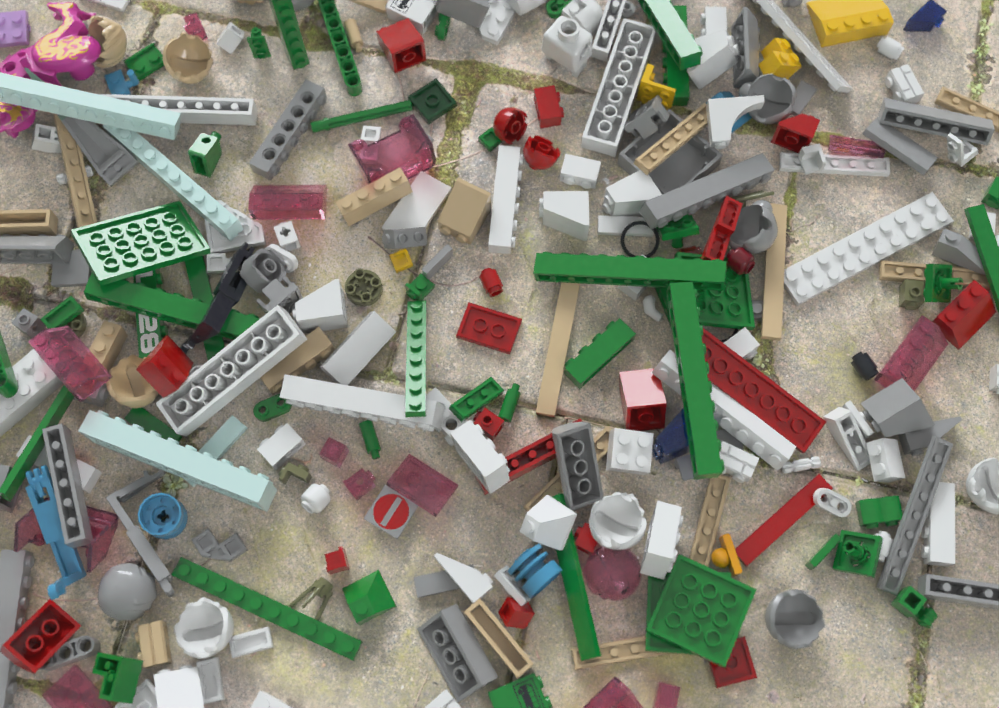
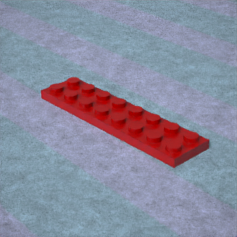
(760, 394)

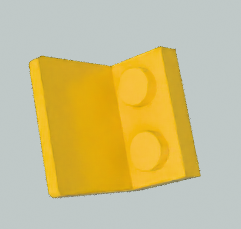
(650, 89)

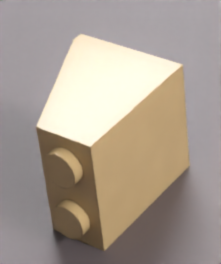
(464, 211)

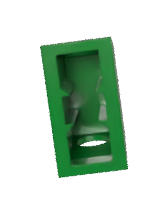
(205, 153)

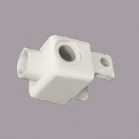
(568, 44)

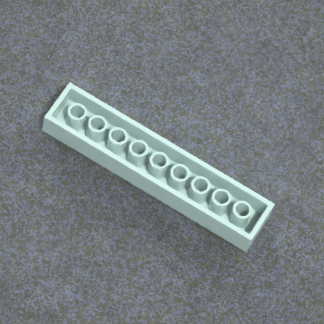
(179, 460)

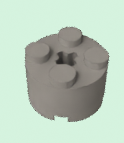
(262, 269)

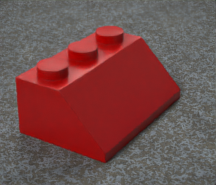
(966, 314)
(40, 637)

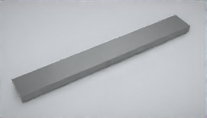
(914, 515)

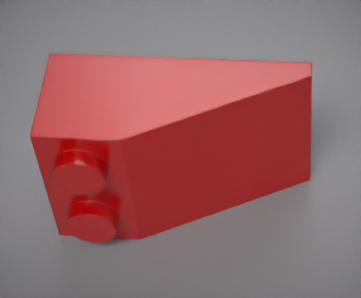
(166, 367)

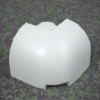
(586, 13)

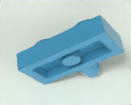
(118, 84)

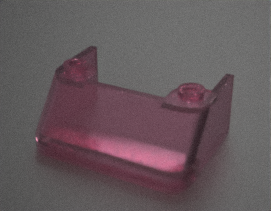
(102, 525)

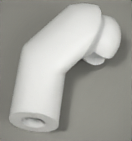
(649, 308)

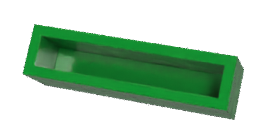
(599, 353)

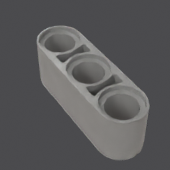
(77, 654)

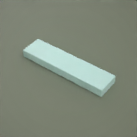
(223, 439)

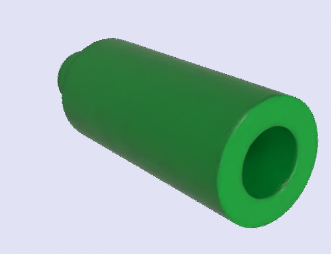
(509, 404)
(370, 438)

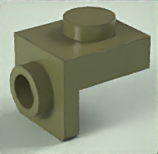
(300, 472)

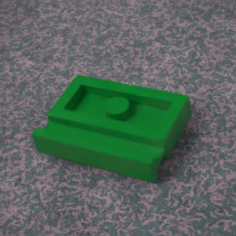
(145, 61)

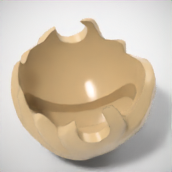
(111, 39)
(187, 58)
(128, 385)

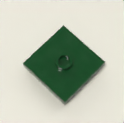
(432, 101)

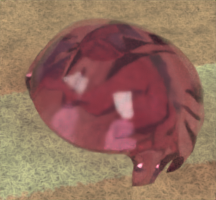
(612, 573)

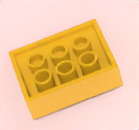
(849, 20)

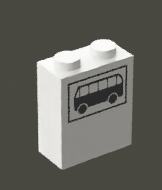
(417, 11)

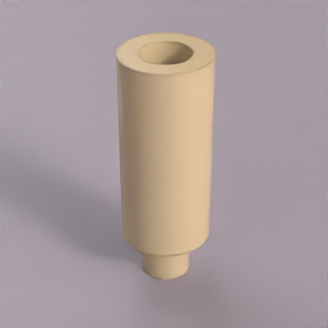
(353, 34)

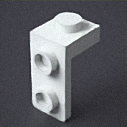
(960, 151)

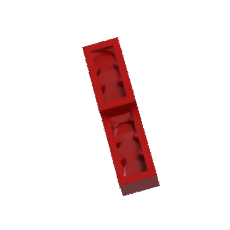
(722, 229)

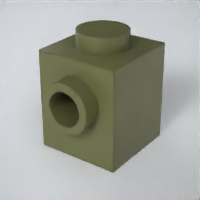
(911, 294)

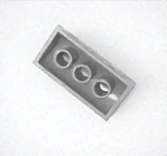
(577, 464)

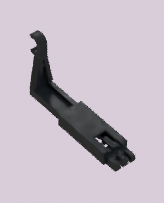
(226, 296)

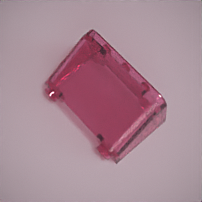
(404, 149)

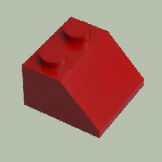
(795, 132)

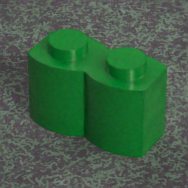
(879, 511)

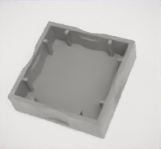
(686, 165)

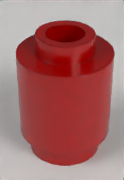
(491, 282)

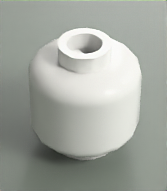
(315, 498)

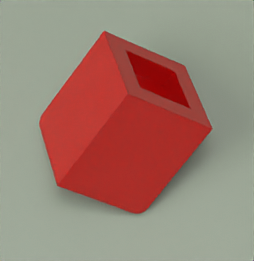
(337, 561)
(515, 615)

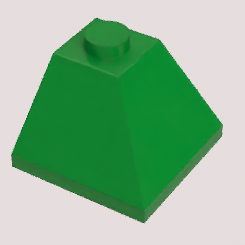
(368, 597)

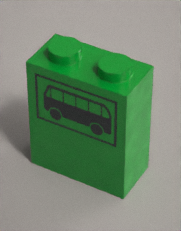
(521, 694)

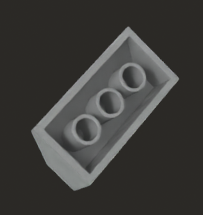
(745, 35)
(35, 249)
(457, 652)

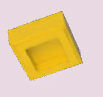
(401, 260)

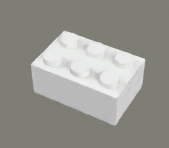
(481, 456)
(662, 540)

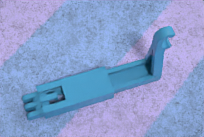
(50, 525)

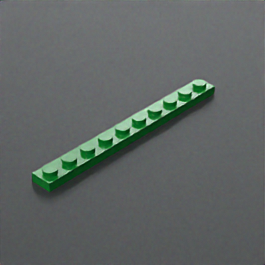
(267, 608)

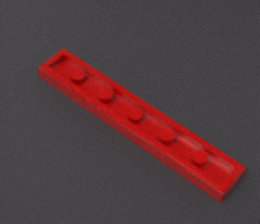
(780, 521)

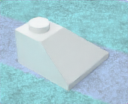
(549, 523)

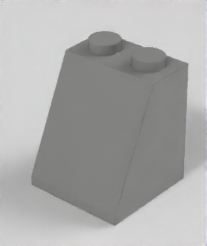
(467, 11)
(896, 410)

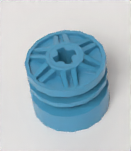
(155, 508)
(534, 570)

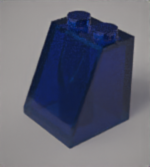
(672, 440)

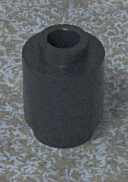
(864, 366)

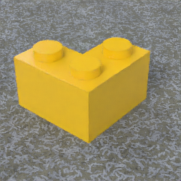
(779, 59)

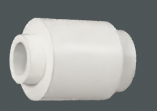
(890, 48)
(886, 545)

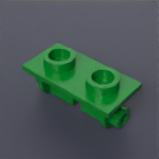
(258, 44)

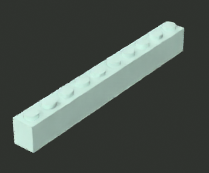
(89, 106)
(177, 181)

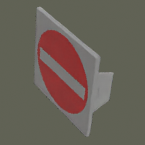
(391, 512)

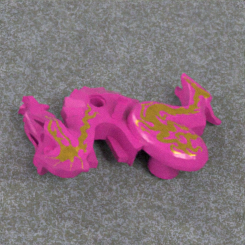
(59, 51)

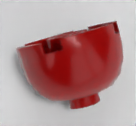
(510, 124)
(540, 153)

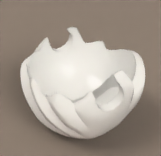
(983, 485)
(617, 521)
(204, 628)

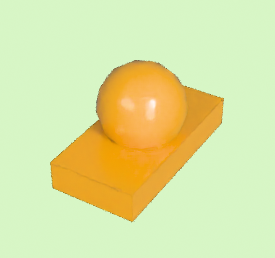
(727, 556)

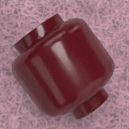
(740, 261)

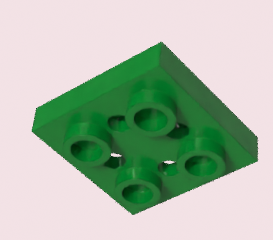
(678, 229)
(939, 283)
(857, 554)

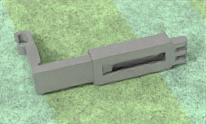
(134, 532)

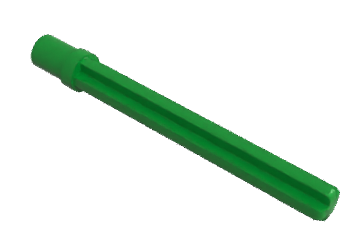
(360, 116)

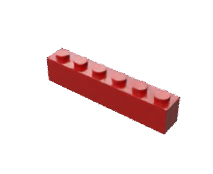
(529, 458)

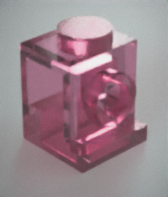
(194, 26)
(357, 490)

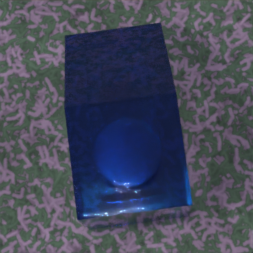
(926, 18)

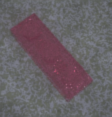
(855, 146)

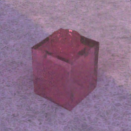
(334, 452)
(666, 696)

